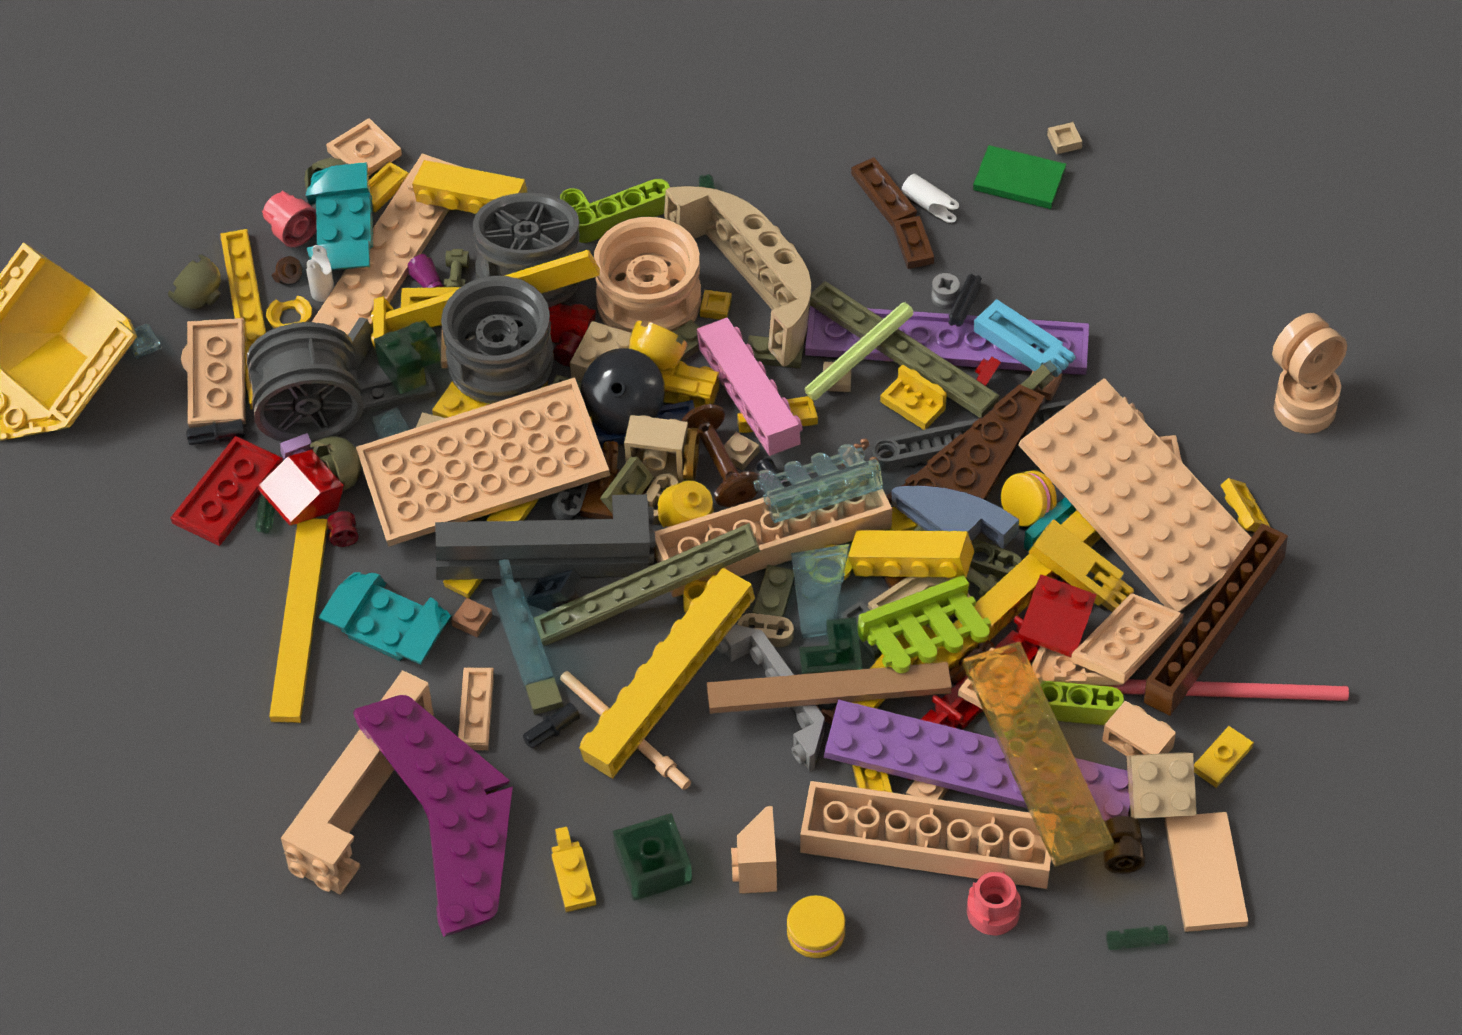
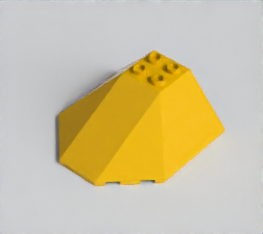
(53, 344)

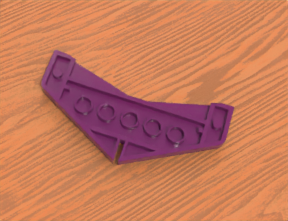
(451, 785)

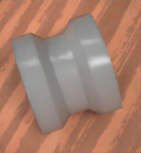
(940, 294)

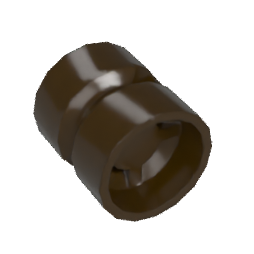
(1127, 850)

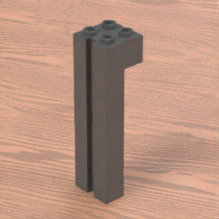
(550, 546)

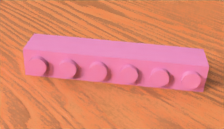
(749, 386)

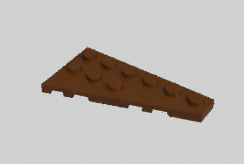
(981, 454)

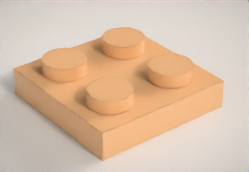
(365, 144)

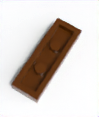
(882, 191)

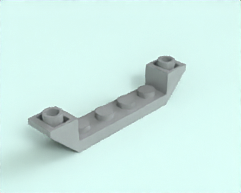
(746, 640)

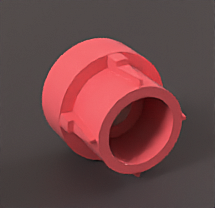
(291, 219)
(997, 917)

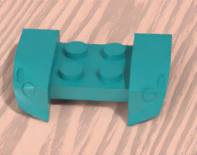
(343, 214)
(385, 618)

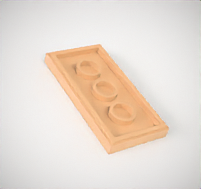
(216, 371)
(1127, 638)
(1206, 872)

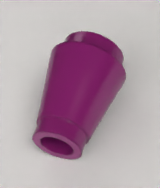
(424, 271)

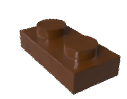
(913, 242)

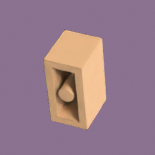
(1137, 733)

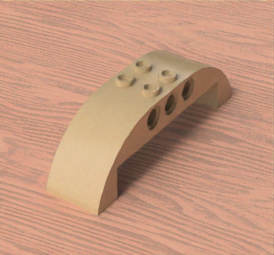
(756, 252)

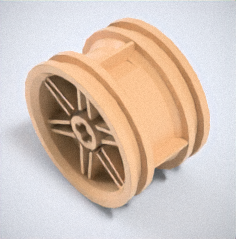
(648, 275)

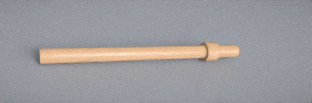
(664, 764)

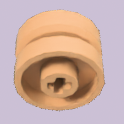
(1309, 349)
(1306, 408)

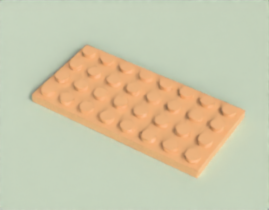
(482, 461)
(1137, 495)

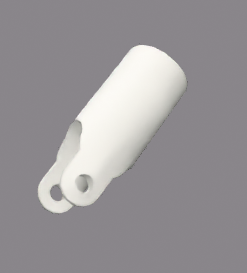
(930, 197)
(320, 274)

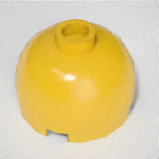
(657, 344)

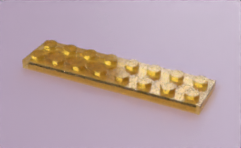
(1038, 754)

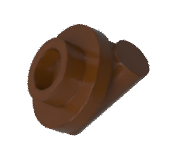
(287, 270)

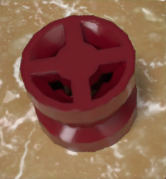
(567, 347)
(342, 529)

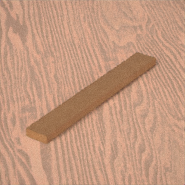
(827, 688)

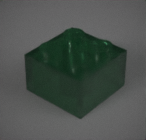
(652, 856)

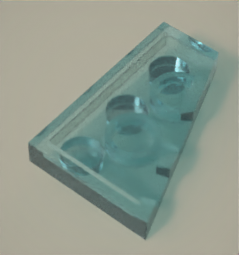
(818, 586)

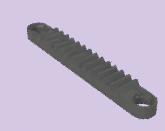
(924, 444)

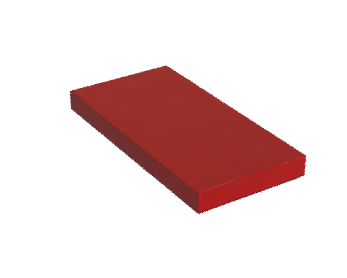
(226, 491)

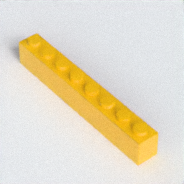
(666, 672)

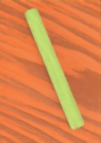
(859, 351)

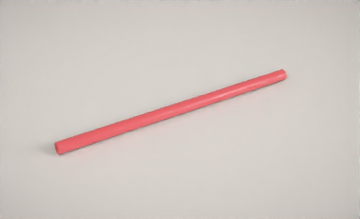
(1250, 690)

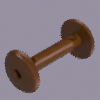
(736, 486)

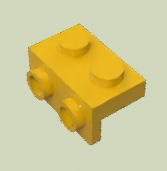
(915, 398)

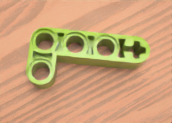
(602, 215)
(1064, 695)

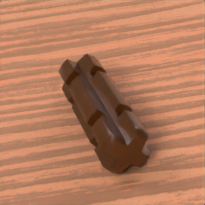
(610, 452)
(958, 672)

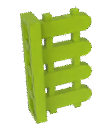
(912, 612)

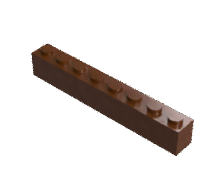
(1215, 619)

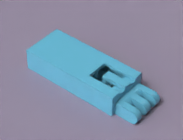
(1017, 336)

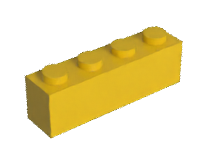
(462, 187)
(911, 553)

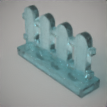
(826, 490)
(520, 628)

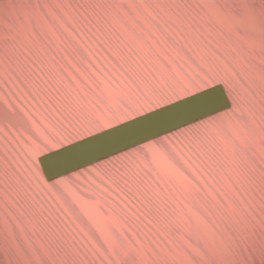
(905, 350)
(646, 584)

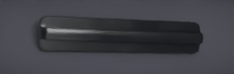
(965, 300)

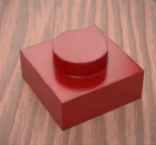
(986, 369)

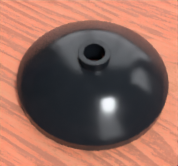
(641, 389)

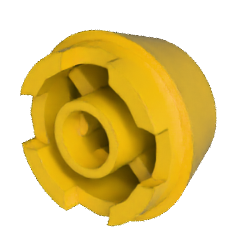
(684, 503)

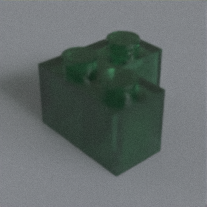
(405, 354)
(839, 654)

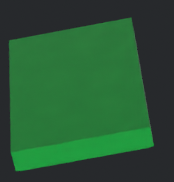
(1019, 177)

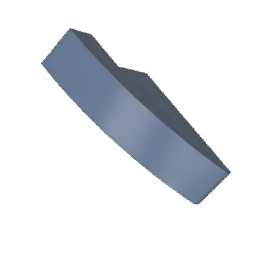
(955, 511)

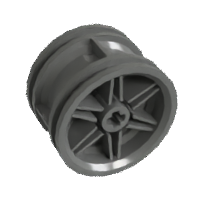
(524, 233)
(506, 335)
(304, 382)

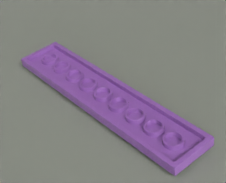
(954, 344)
(949, 757)

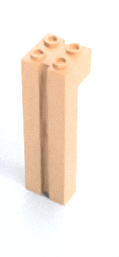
(319, 836)

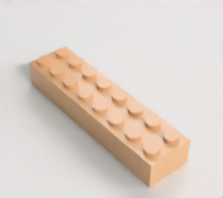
(776, 541)
(923, 834)

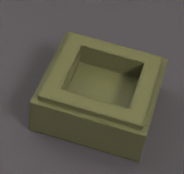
(544, 696)

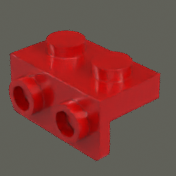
(570, 319)

